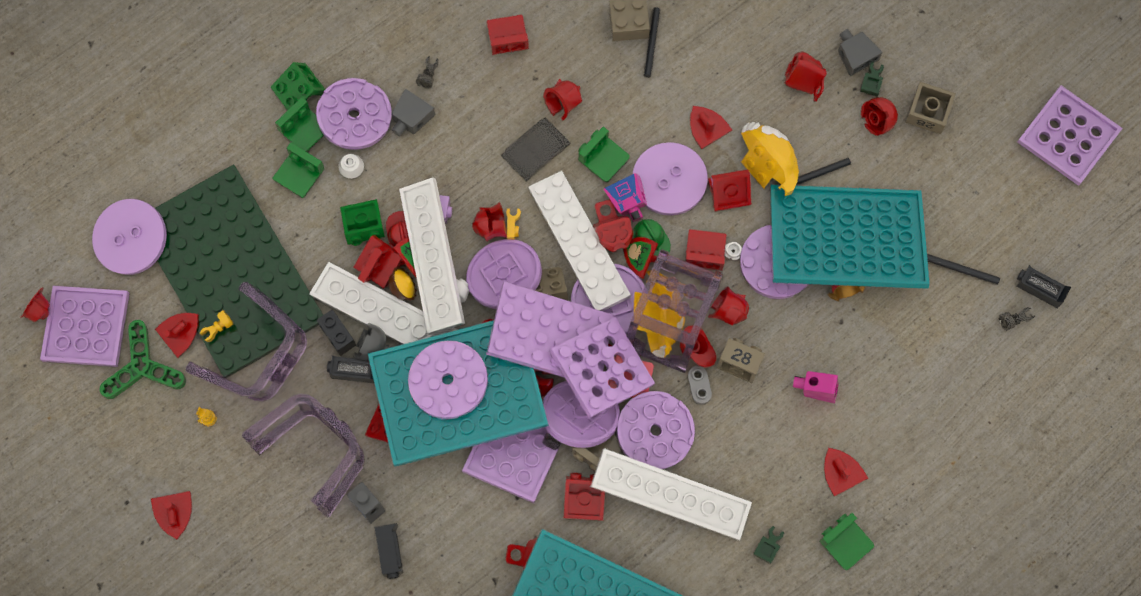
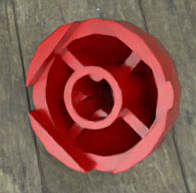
(880, 115)

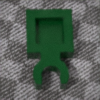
(872, 81)
(768, 548)

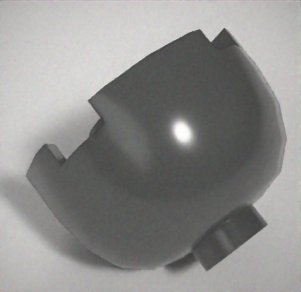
(370, 341)

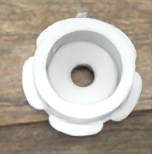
(733, 246)

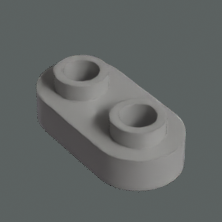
(699, 384)

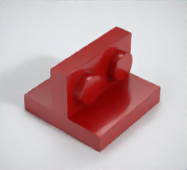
(730, 190)
(377, 262)

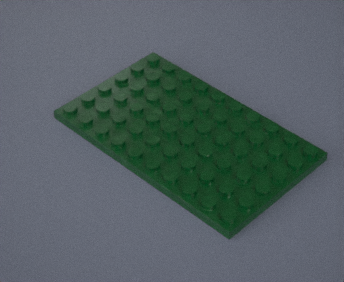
(214, 246)

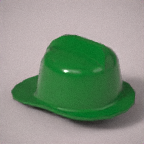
(652, 230)

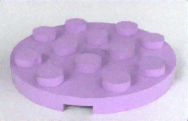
(348, 131)
(757, 267)
(446, 359)
(674, 423)

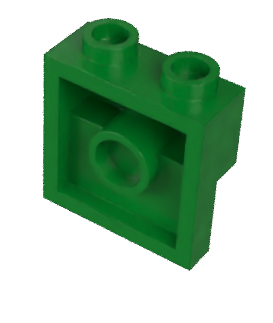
(361, 222)

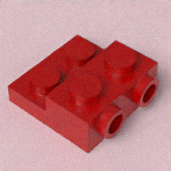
(581, 499)

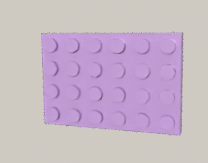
(534, 322)

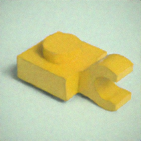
(512, 230)

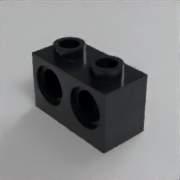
(336, 332)

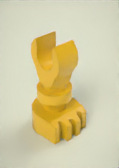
(224, 320)
(206, 417)

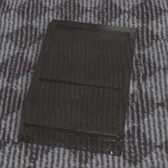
(535, 149)

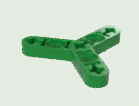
(148, 370)

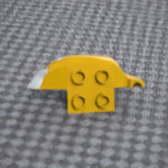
(770, 156)
(659, 344)

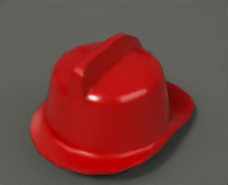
(396, 228)
(37, 307)
(703, 352)

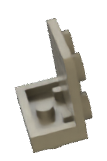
(553, 283)
(592, 454)

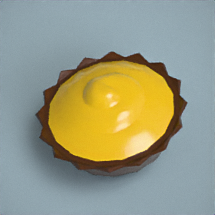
(402, 285)

